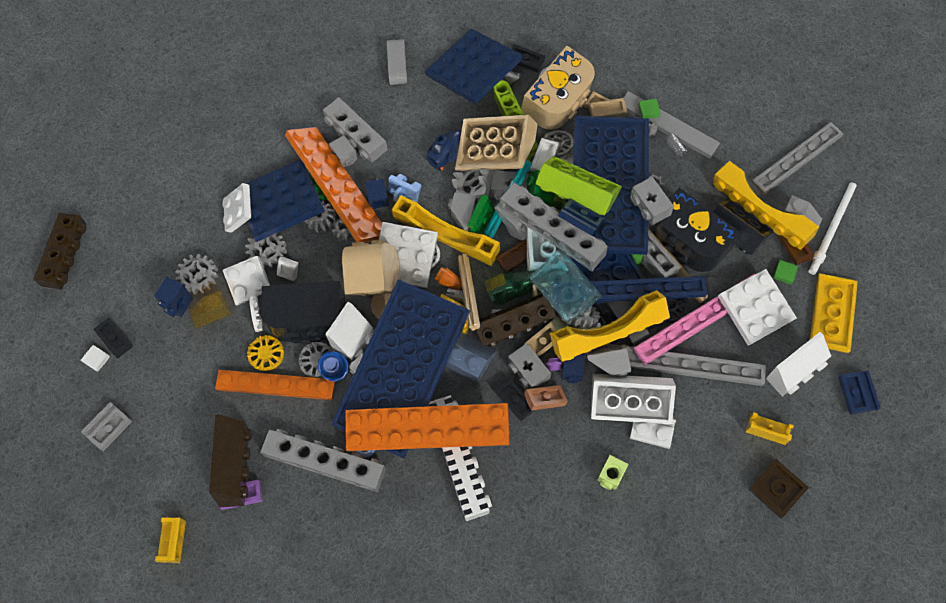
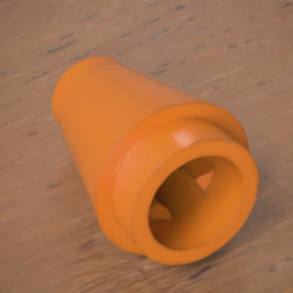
(448, 278)

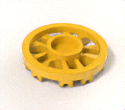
(265, 353)

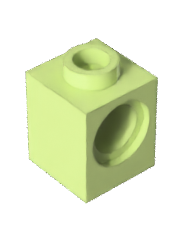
(616, 465)

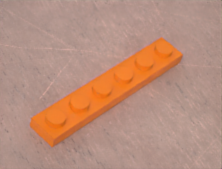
(275, 384)

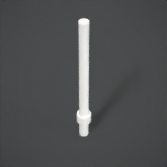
(819, 256)

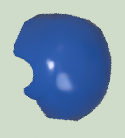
(333, 366)

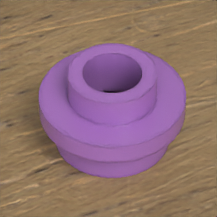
(554, 364)

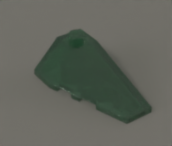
(508, 286)

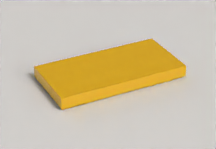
(834, 311)

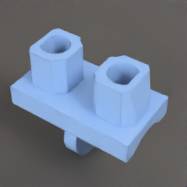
(399, 186)

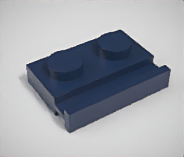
(581, 217)
(859, 392)

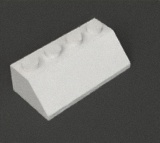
(621, 396)

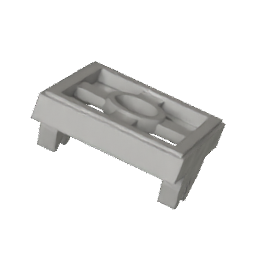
(483, 186)

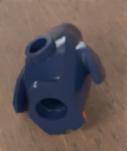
(444, 149)

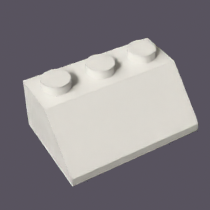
(800, 365)

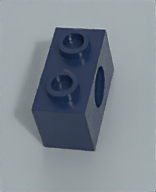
(173, 297)

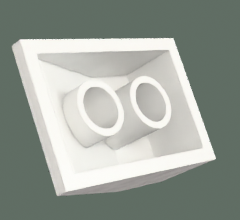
(538, 249)
(350, 333)

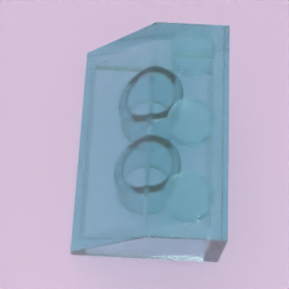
(565, 286)

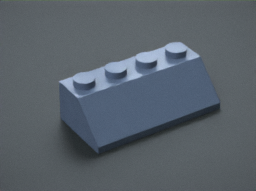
(470, 358)

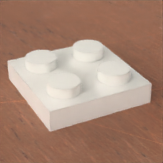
(237, 208)
(246, 279)

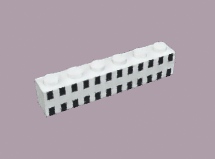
(464, 475)

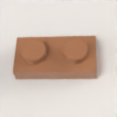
(545, 397)

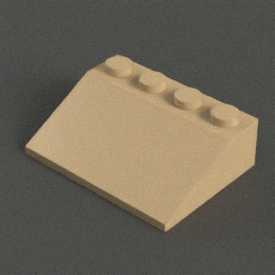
(495, 142)

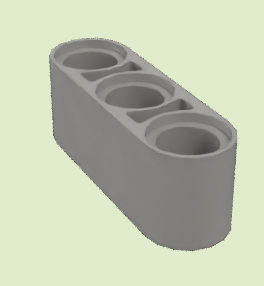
(396, 62)

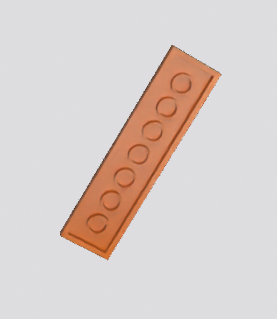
(336, 184)
(427, 427)

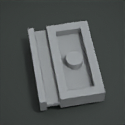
(106, 426)

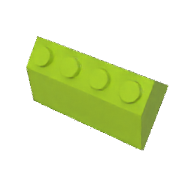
(578, 184)

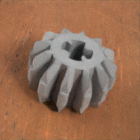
(326, 220)

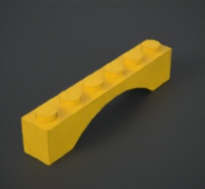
(796, 228)
(472, 244)
(645, 312)

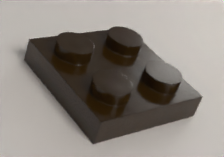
(778, 488)

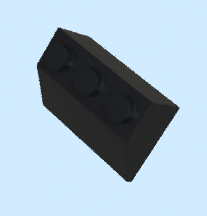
(751, 230)

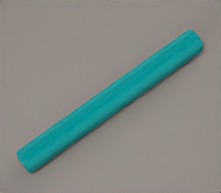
(518, 179)

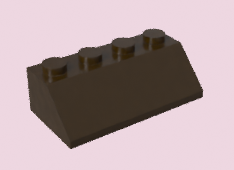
(229, 462)

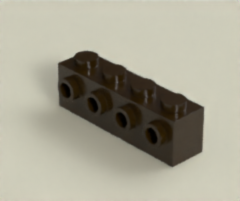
(60, 251)
(515, 319)

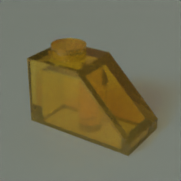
(210, 309)

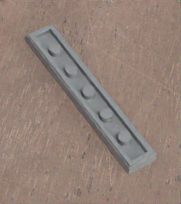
(670, 125)
(797, 158)

